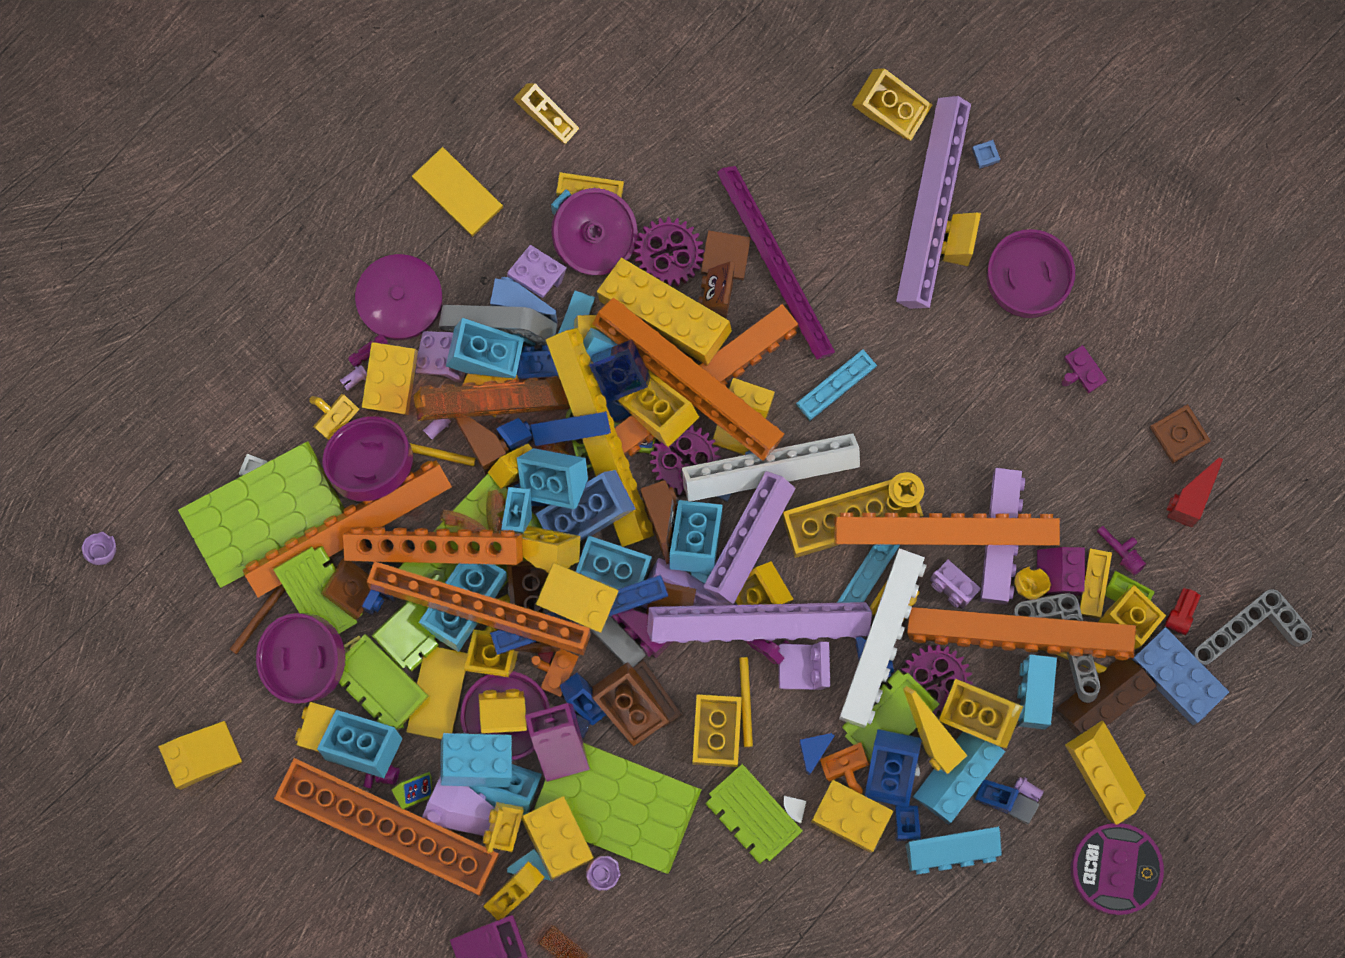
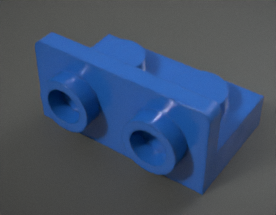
(536, 363)
(375, 601)

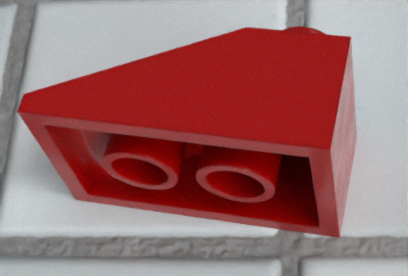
(1191, 501)

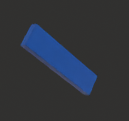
(571, 428)

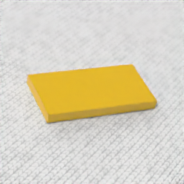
(457, 191)
(443, 680)

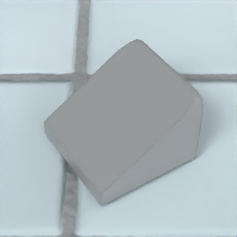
(1024, 809)

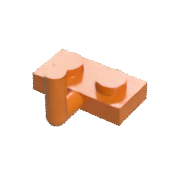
(557, 671)
(845, 763)

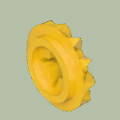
(905, 479)

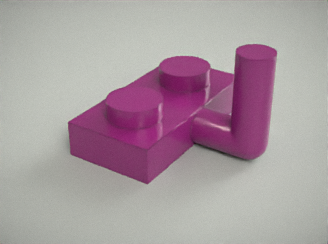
(1084, 370)
(769, 649)

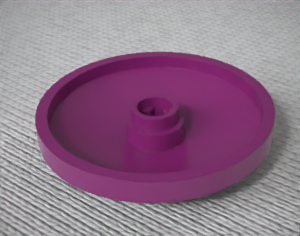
(594, 231)
(398, 297)

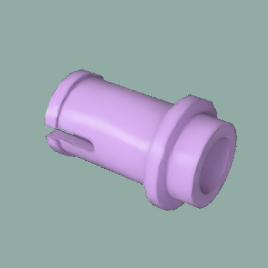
(355, 376)
(436, 427)
(1028, 789)

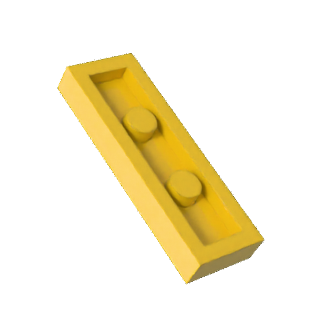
(576, 183)
(1095, 583)

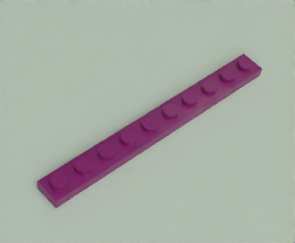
(776, 262)

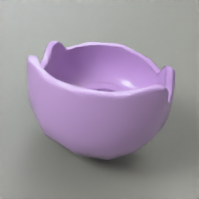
(99, 548)
(602, 872)

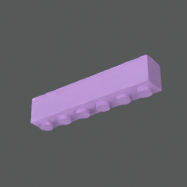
(749, 537)
(998, 559)

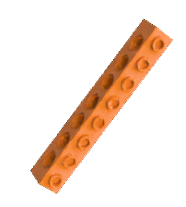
(356, 549)

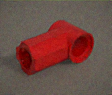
(1181, 616)

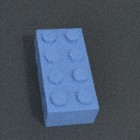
(599, 506)
(1180, 676)

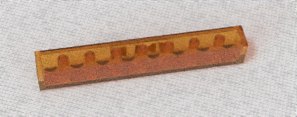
(490, 399)

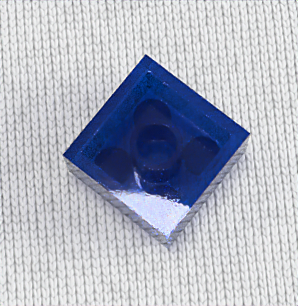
(619, 370)

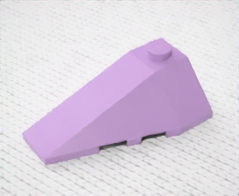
(682, 578)
(458, 809)

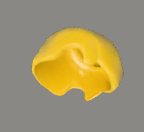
(1032, 583)

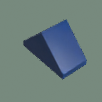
(813, 749)
(997, 796)
(907, 823)

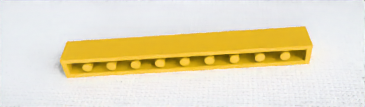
(603, 450)

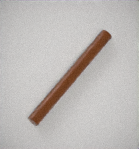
(257, 619)

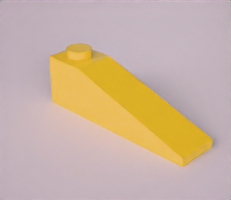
(937, 741)

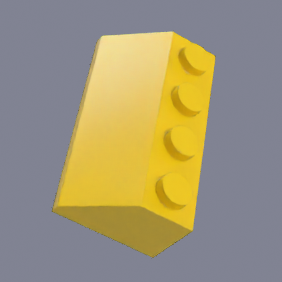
(1106, 773)

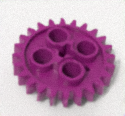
(662, 233)
(697, 444)
(926, 662)

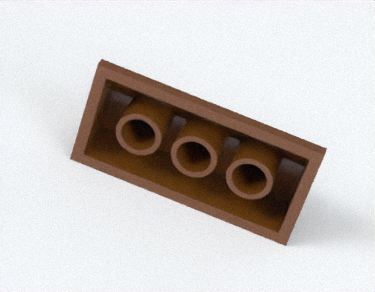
(524, 589)
(1120, 688)

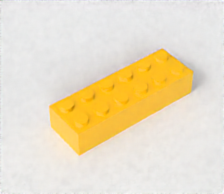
(666, 310)
(812, 525)

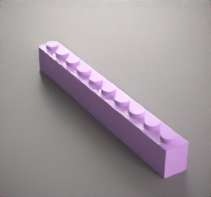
(933, 202)
(758, 622)

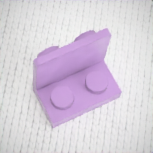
(537, 271)
(434, 354)
(954, 584)
(804, 666)

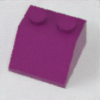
(1065, 569)

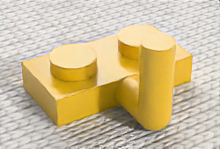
(335, 416)

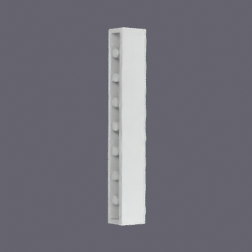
(790, 462)
(882, 637)

